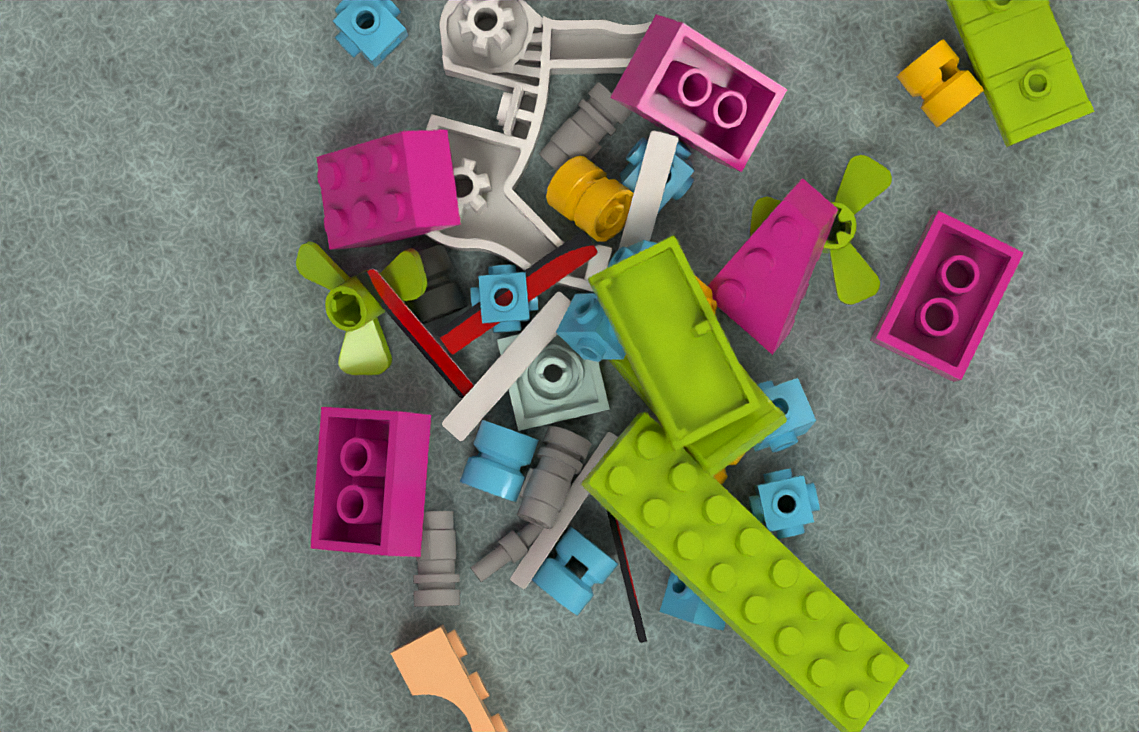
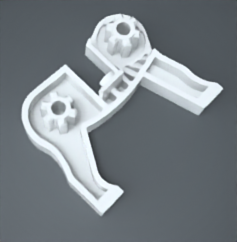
(516, 51)

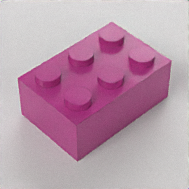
(698, 92)
(388, 189)
(946, 296)
(370, 481)

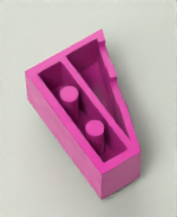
(773, 267)

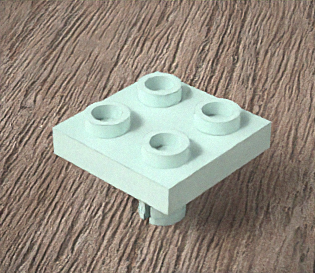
(556, 386)

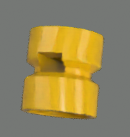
(940, 83)
(589, 198)

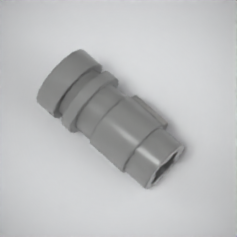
(586, 128)
(550, 482)
(437, 562)

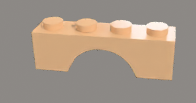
(435, 668)

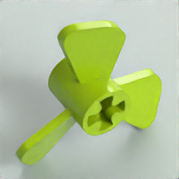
(860, 184)
(355, 309)

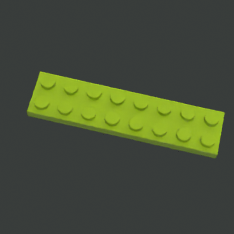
(745, 574)

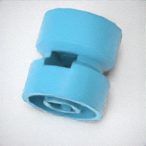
(499, 461)
(562, 582)

